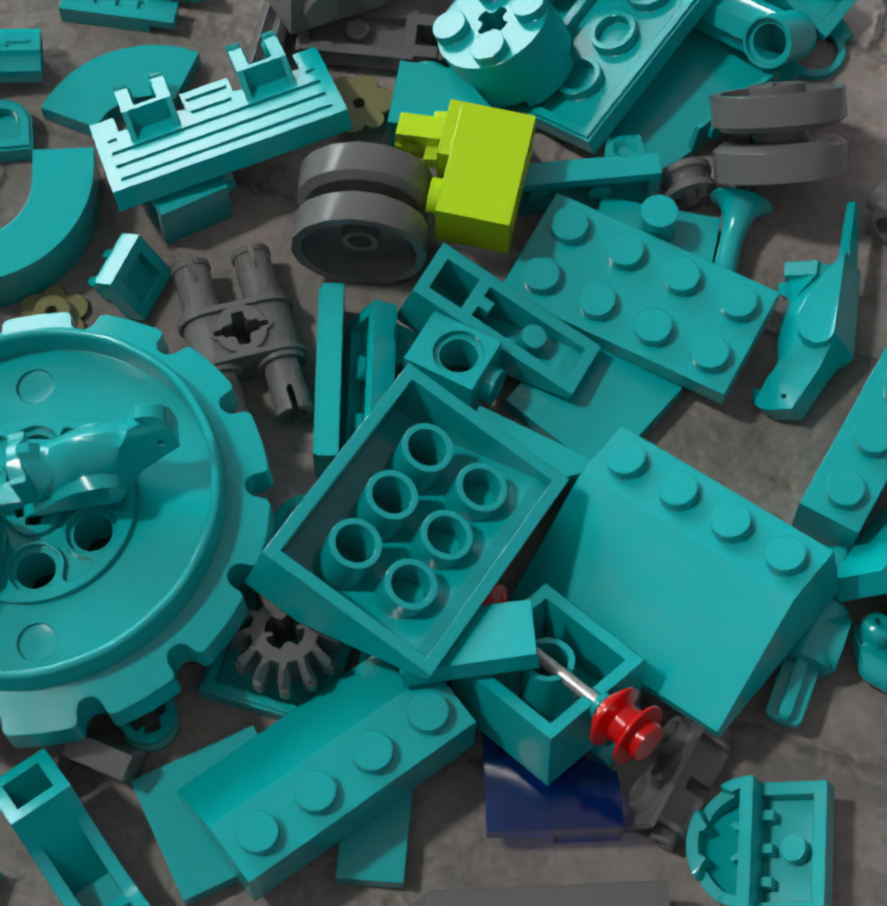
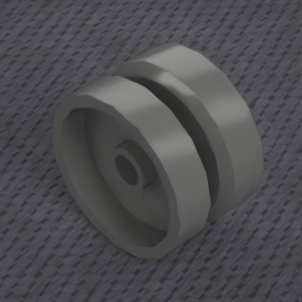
(779, 139)
(362, 213)

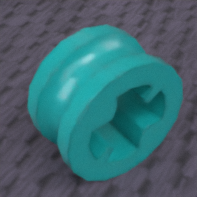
(159, 739)

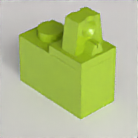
(479, 167)

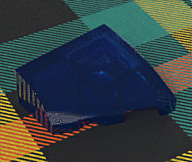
(575, 807)

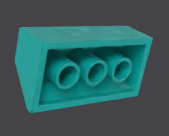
(325, 771)

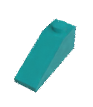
(534, 341)

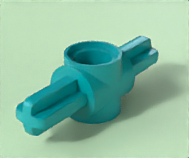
(810, 659)

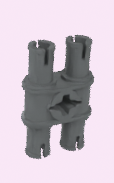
(260, 316)

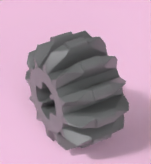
(282, 665)

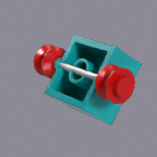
(573, 701)

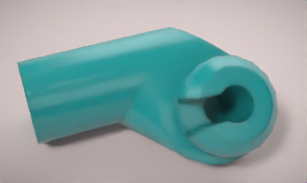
(870, 650)

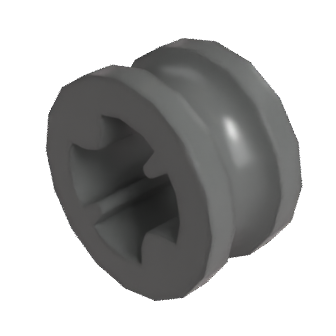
(688, 182)

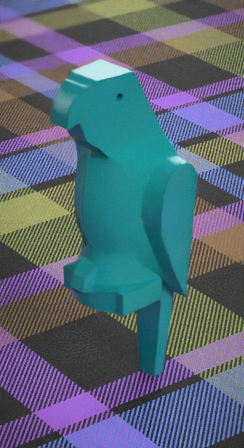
(815, 329)
(87, 463)

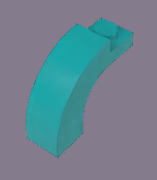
(52, 225)
(63, 836)

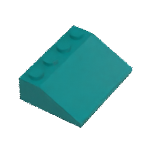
(407, 527)
(683, 576)

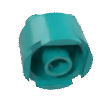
(506, 48)

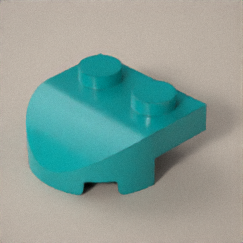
(765, 843)

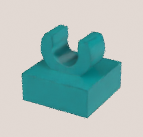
(131, 276)

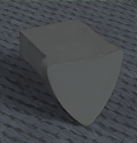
(100, 754)

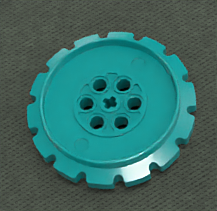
(180, 540)

